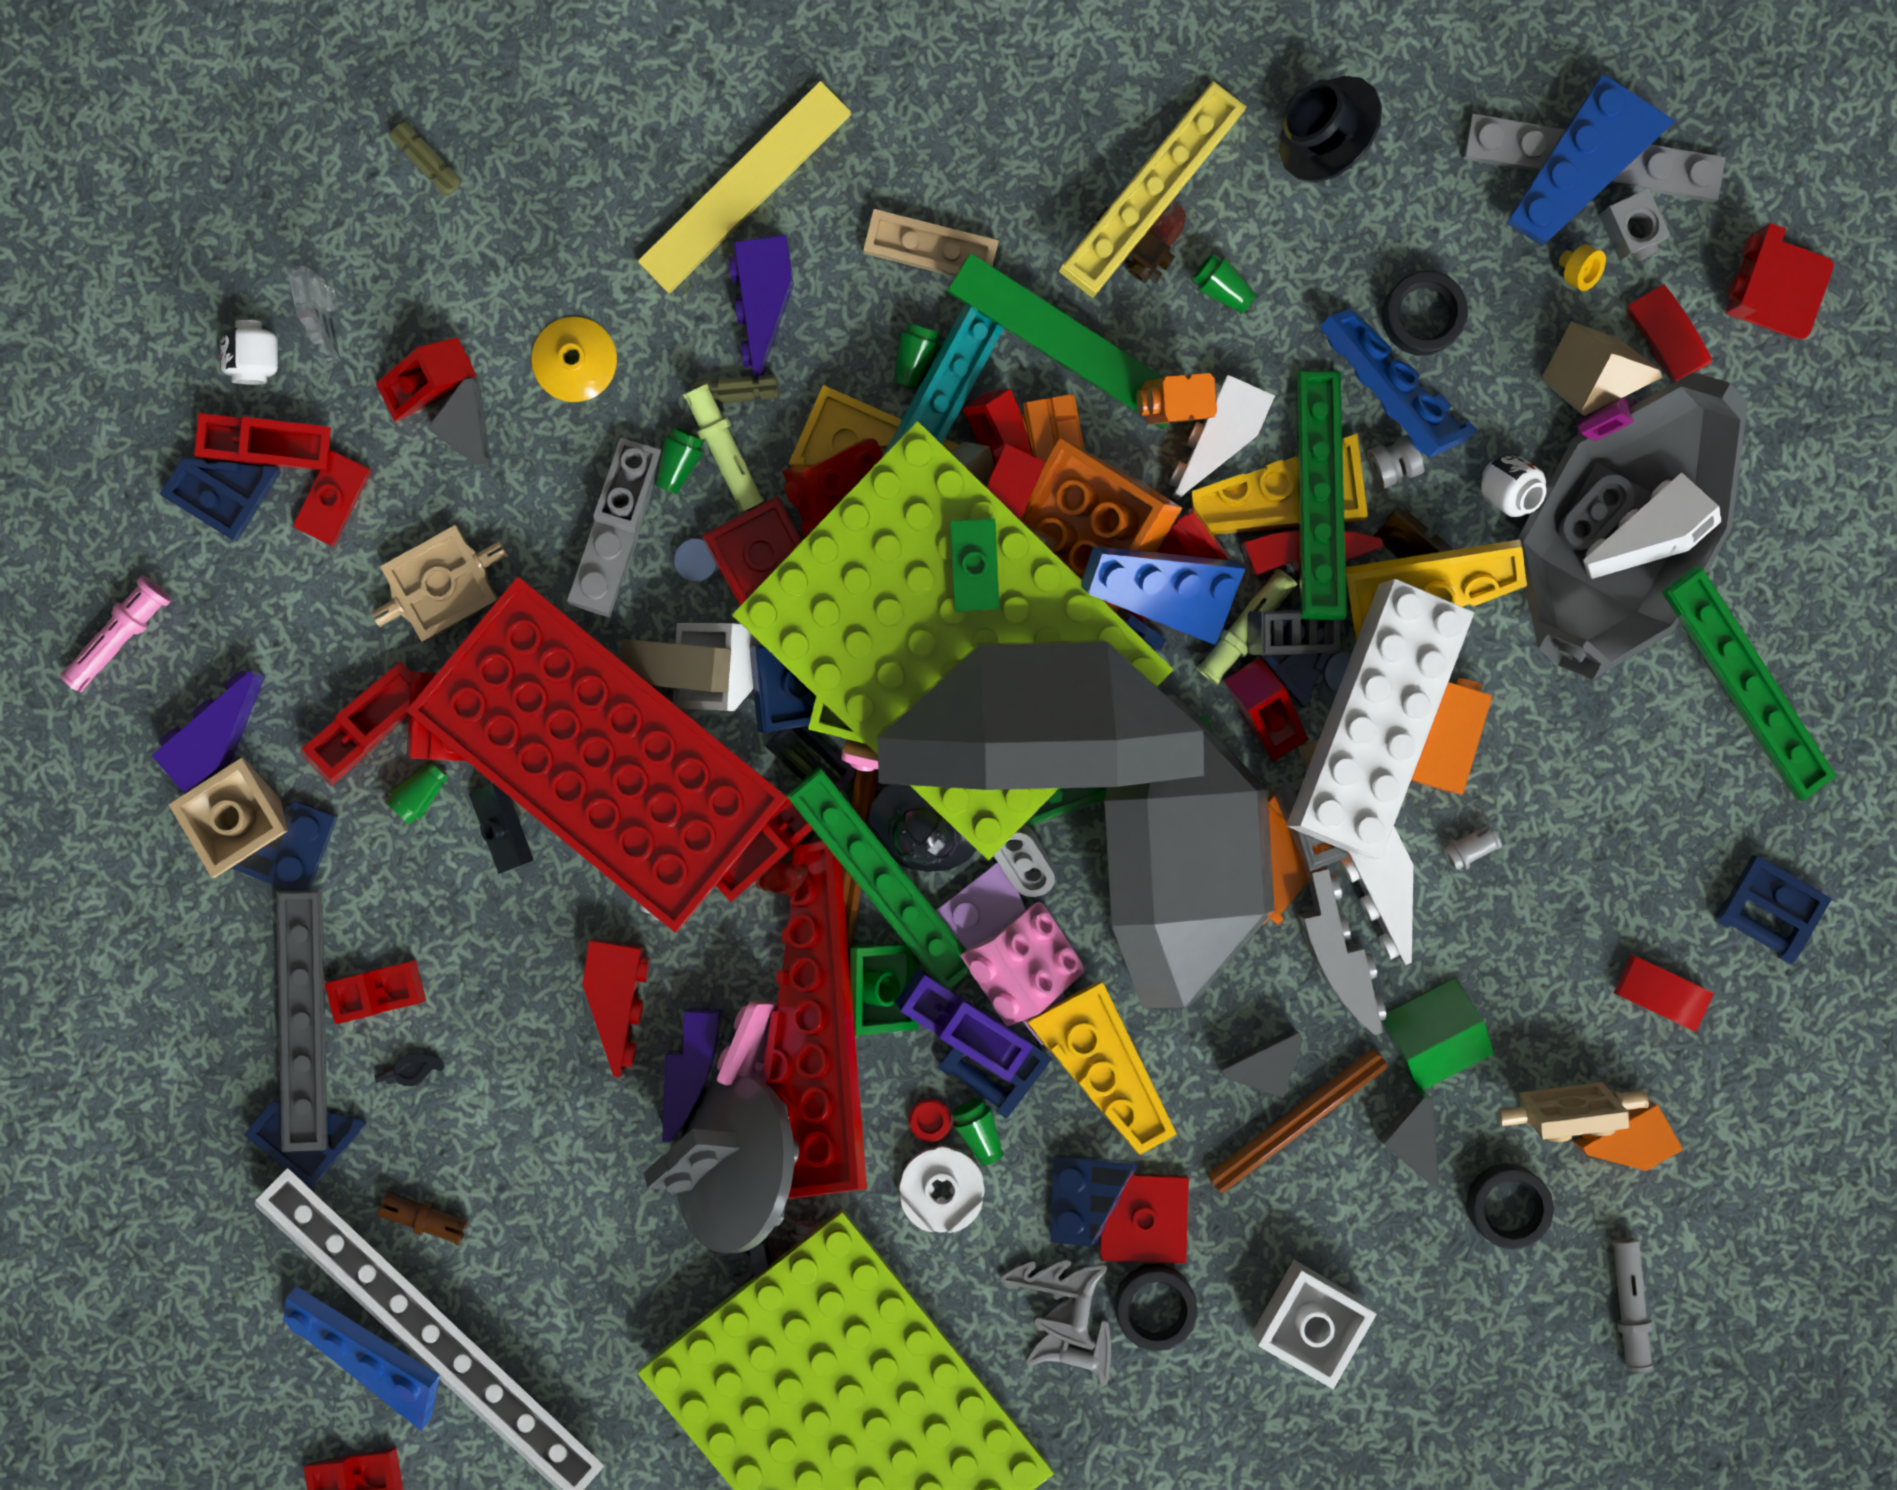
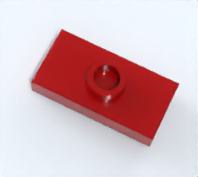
(332, 499)

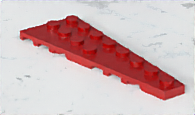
(813, 1034)

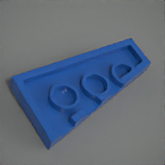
(1594, 149)
(1396, 386)
(1168, 588)
(376, 1364)

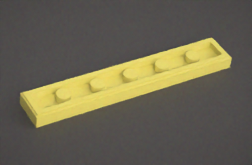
(744, 187)
(1152, 189)

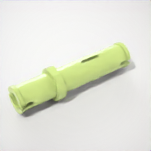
(723, 447)
(1235, 640)

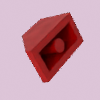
(425, 377)
(1266, 709)

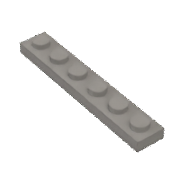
(1656, 168)

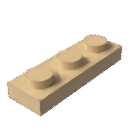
(924, 243)

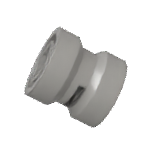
(1395, 462)

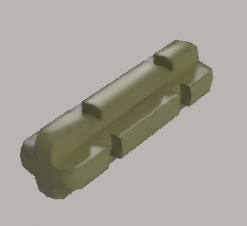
(425, 158)
(742, 388)

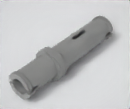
(1634, 1321)

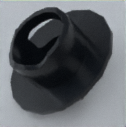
(1329, 127)
(916, 831)

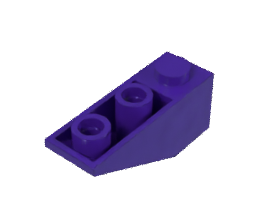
(766, 286)
(212, 736)

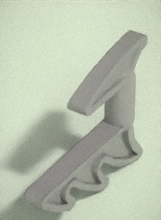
(1076, 1285)
(1057, 1350)

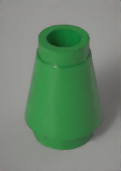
(1223, 283)
(914, 354)
(678, 458)
(416, 793)
(978, 1129)

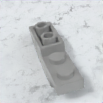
(615, 527)
(1343, 967)

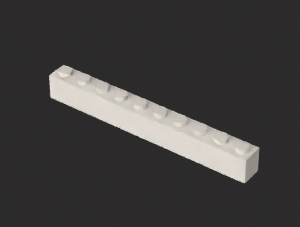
(427, 1333)

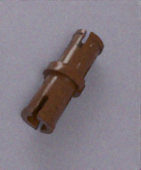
(423, 1218)

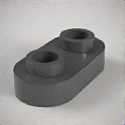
(1595, 513)

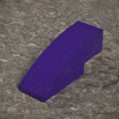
(963, 1025)
(689, 1069)

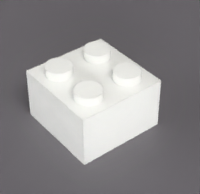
(1313, 1324)

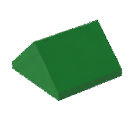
(876, 981)
(1438, 1034)

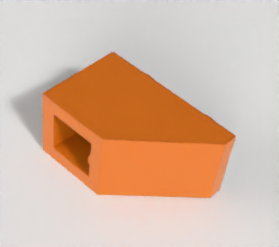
(1640, 1146)

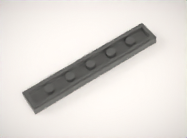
(302, 1020)

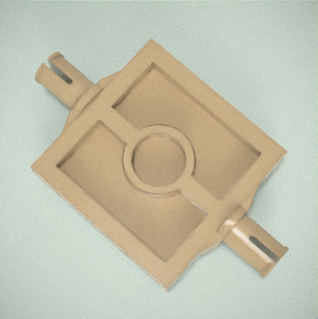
(439, 583)
(1574, 1110)

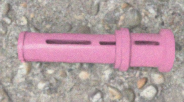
(126, 620)

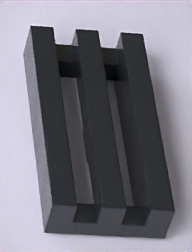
(805, 761)

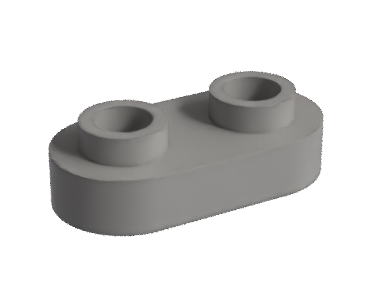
(1019, 857)

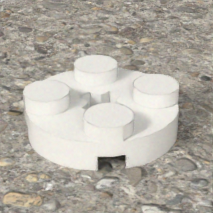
(966, 1189)

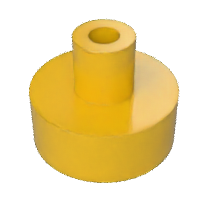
(1583, 266)

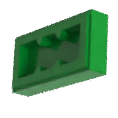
(974, 564)

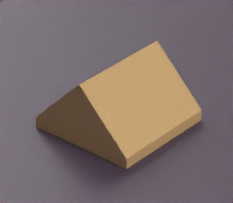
(1596, 369)
(230, 816)

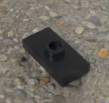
(501, 828)

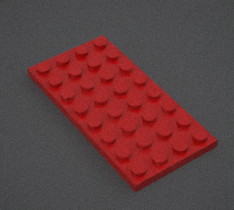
(597, 754)

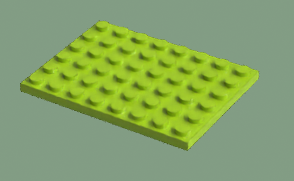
(873, 619)
(837, 1383)

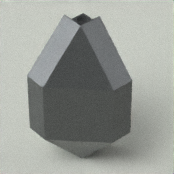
(1608, 619)
(1040, 722)
(1188, 873)

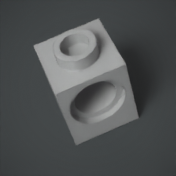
(1642, 209)

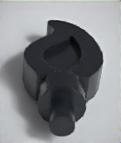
(411, 1069)

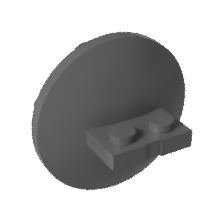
(731, 1165)

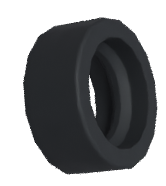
(1457, 310)
(1529, 1233)
(1156, 1340)

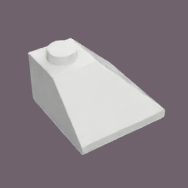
(740, 676)

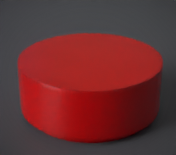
(930, 1119)

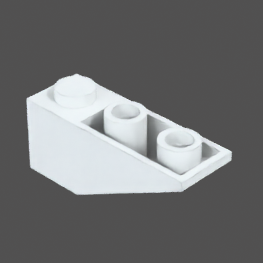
(1236, 423)
(1663, 527)
(1387, 895)

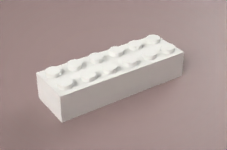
(1380, 719)

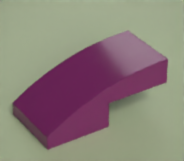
(1607, 419)

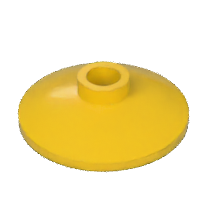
(587, 376)

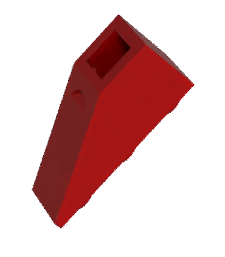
(611, 990)

